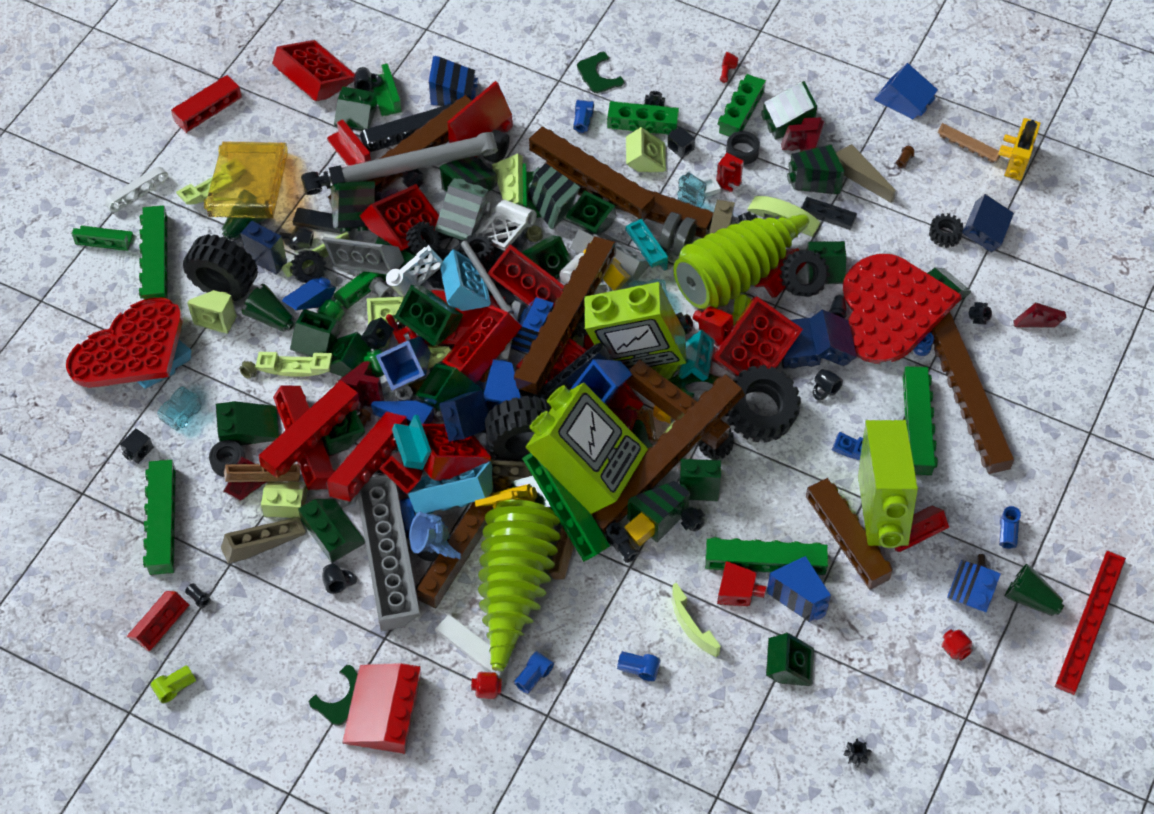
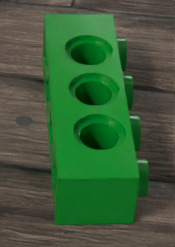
(742, 105)
(649, 117)

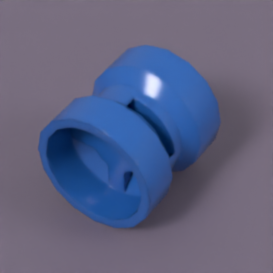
(924, 346)

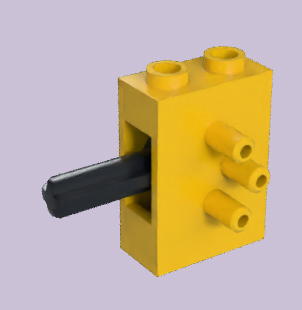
(1022, 148)

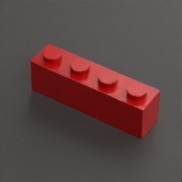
(206, 103)

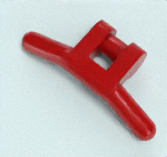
(399, 334)

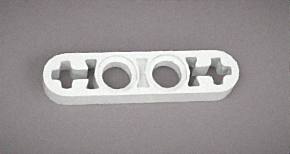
(120, 199)

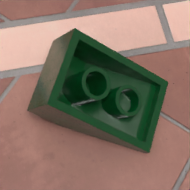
(246, 422)

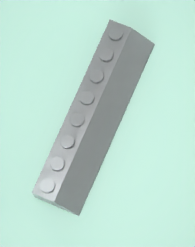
(387, 553)

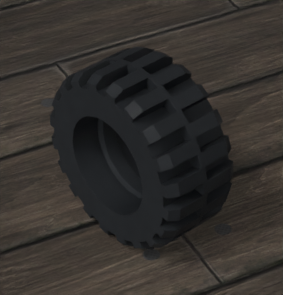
(220, 266)
(779, 389)
(509, 426)

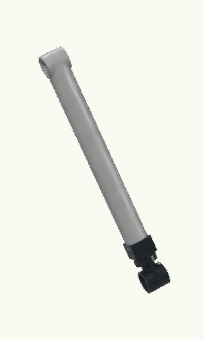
(481, 145)

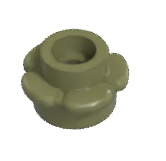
(534, 233)
(248, 369)

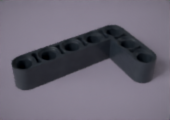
(572, 372)

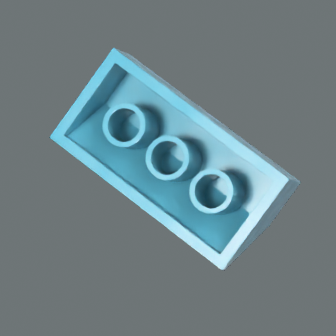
(463, 283)
(458, 491)

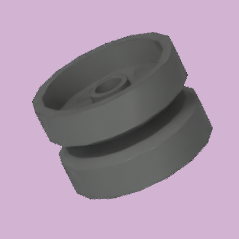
(677, 233)

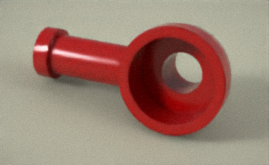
(729, 62)

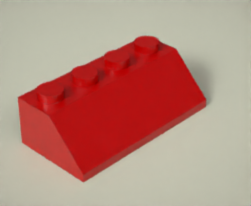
(525, 277)
(482, 342)

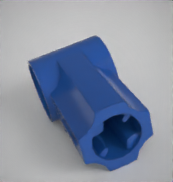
(583, 113)
(407, 513)
(1009, 528)
(644, 666)
(536, 668)

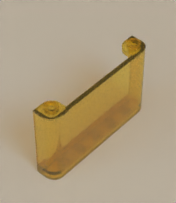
(246, 179)

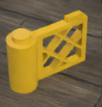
(523, 492)

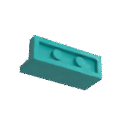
(647, 244)
(698, 356)
(412, 443)

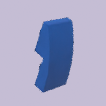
(847, 446)

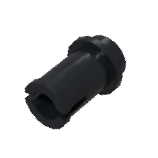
(201, 599)

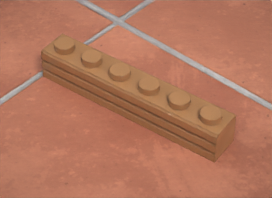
(969, 142)
(256, 473)
(562, 557)

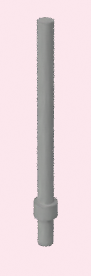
(486, 278)

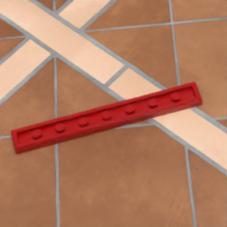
(1090, 623)

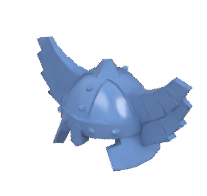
(430, 535)

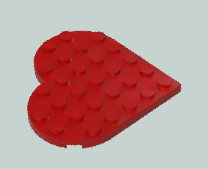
(893, 306)
(133, 349)

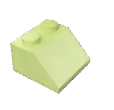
(645, 152)
(213, 311)
(283, 499)

